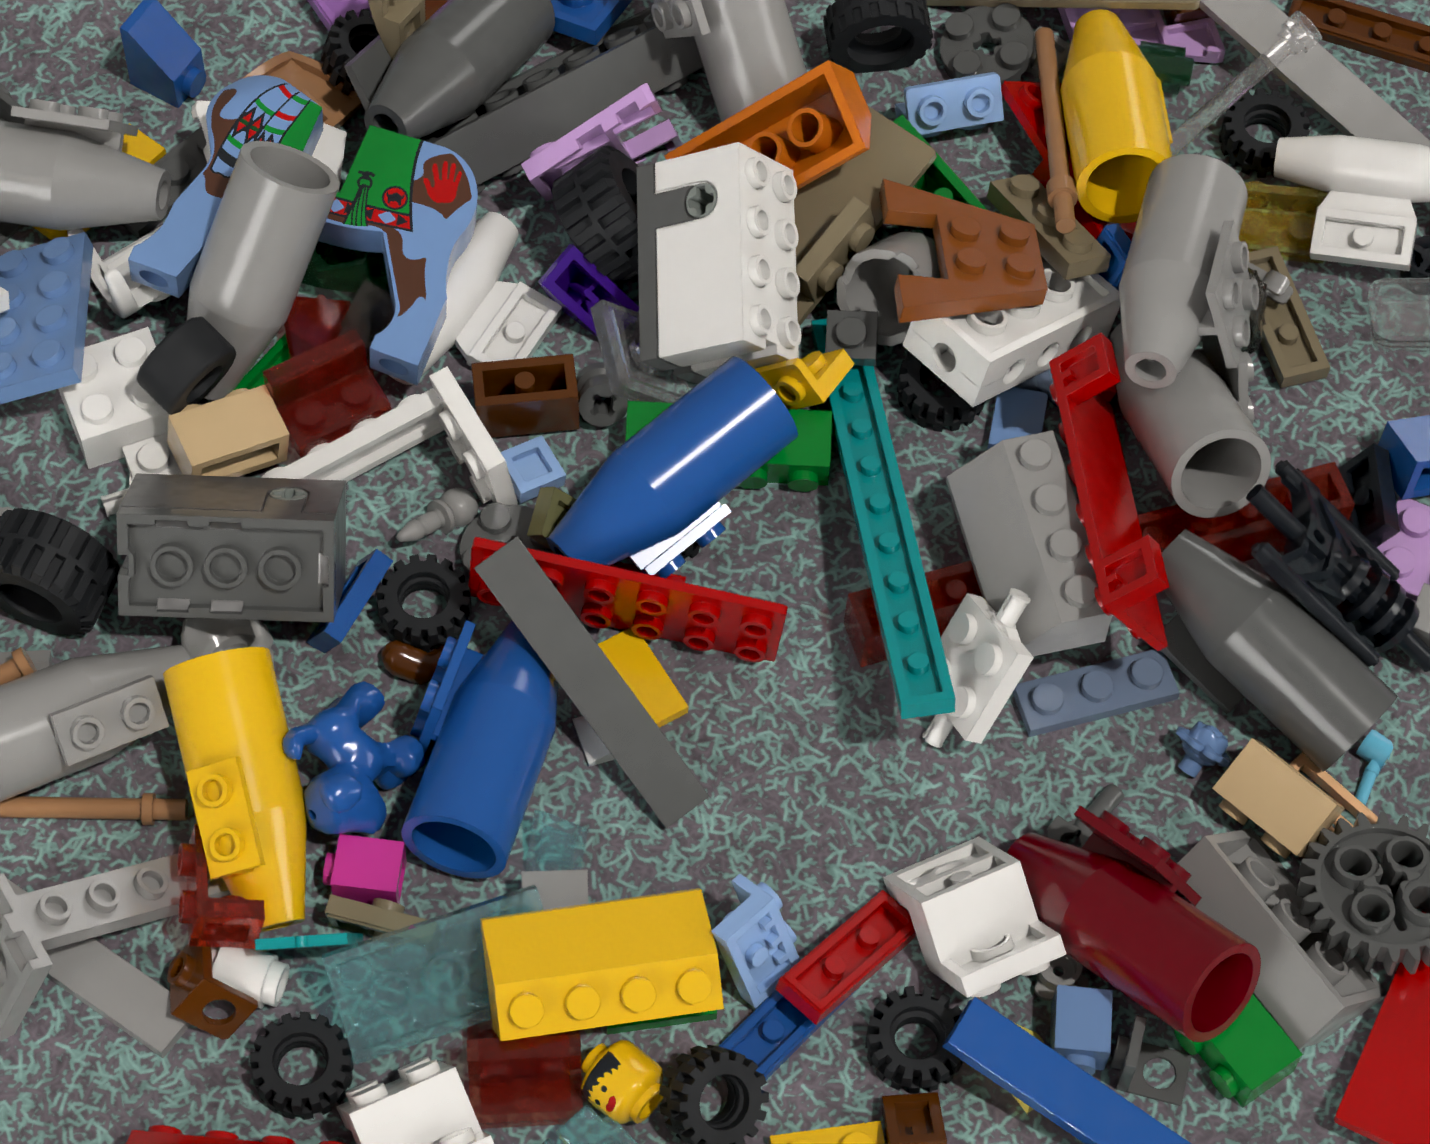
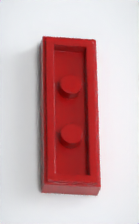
(847, 957)

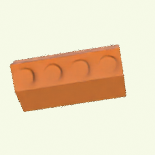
(803, 125)

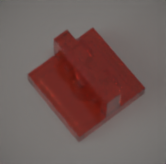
(325, 392)
(523, 1078)

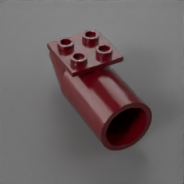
(1132, 930)

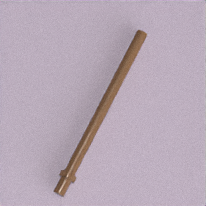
(144, 809)

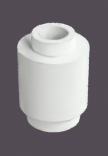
(252, 973)

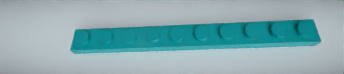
(888, 543)

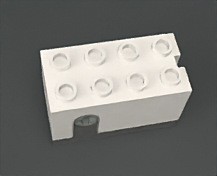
(717, 261)

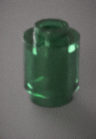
(1168, 64)

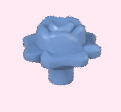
(1203, 747)

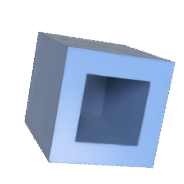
(1082, 1026)

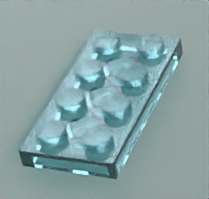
(417, 978)

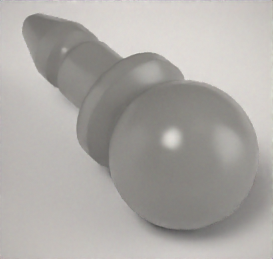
(453, 509)

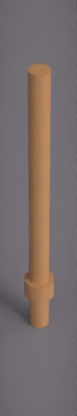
(1061, 186)

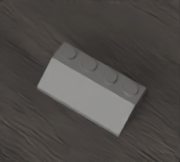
(1028, 537)
(1256, 898)

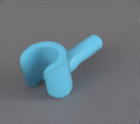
(1374, 750)

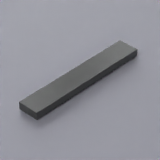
(591, 682)

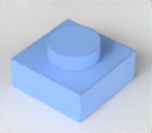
(532, 467)

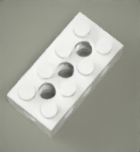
(1002, 348)

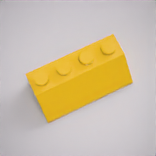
(600, 964)

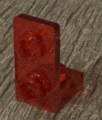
(213, 921)

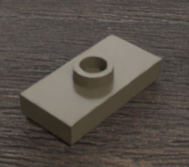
(368, 919)

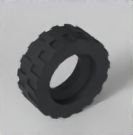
(880, 50)

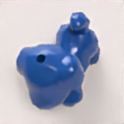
(345, 794)

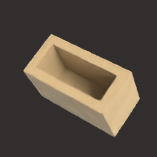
(229, 435)
(1276, 799)

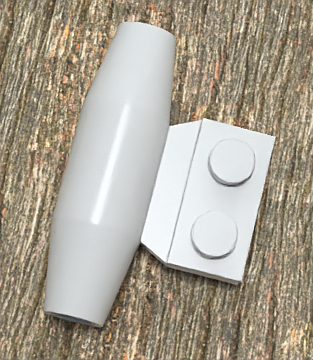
(1369, 199)
(490, 316)

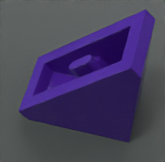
(579, 286)

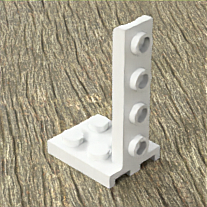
(402, 428)

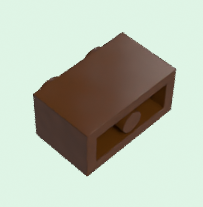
(526, 395)

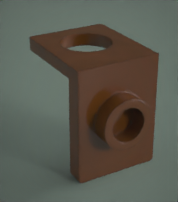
(194, 987)

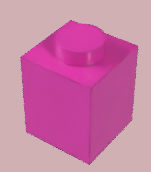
(366, 869)

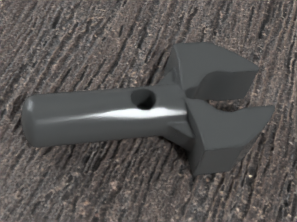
(1106, 800)

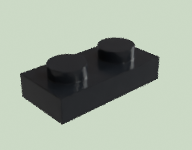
(1372, 490)

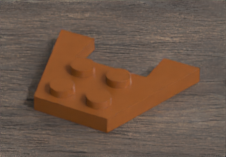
(981, 255)

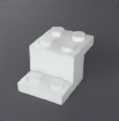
(975, 917)
(417, 1108)

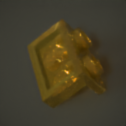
(1281, 218)

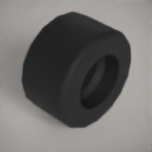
(186, 365)

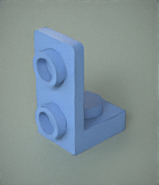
(1017, 414)

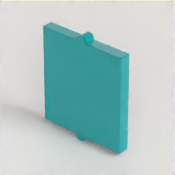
(308, 941)

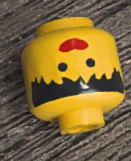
(622, 1081)

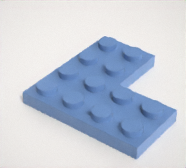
(46, 317)

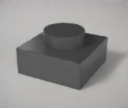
(855, 333)

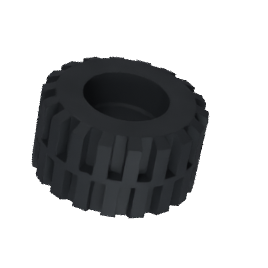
(600, 211)
(53, 572)

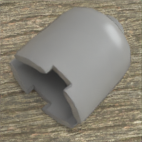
(873, 273)

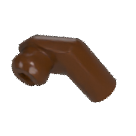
(410, 662)

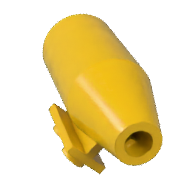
(1112, 117)
(241, 779)

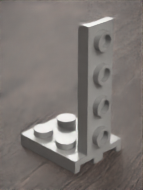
(76, 913)

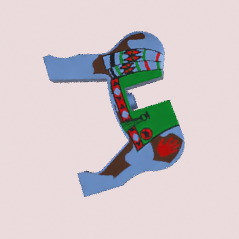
(397, 201)

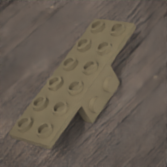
(843, 207)

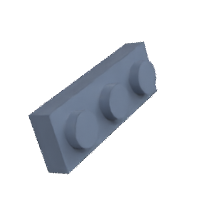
(1095, 692)

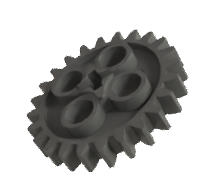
(1343, 899)

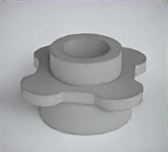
(1048, 981)

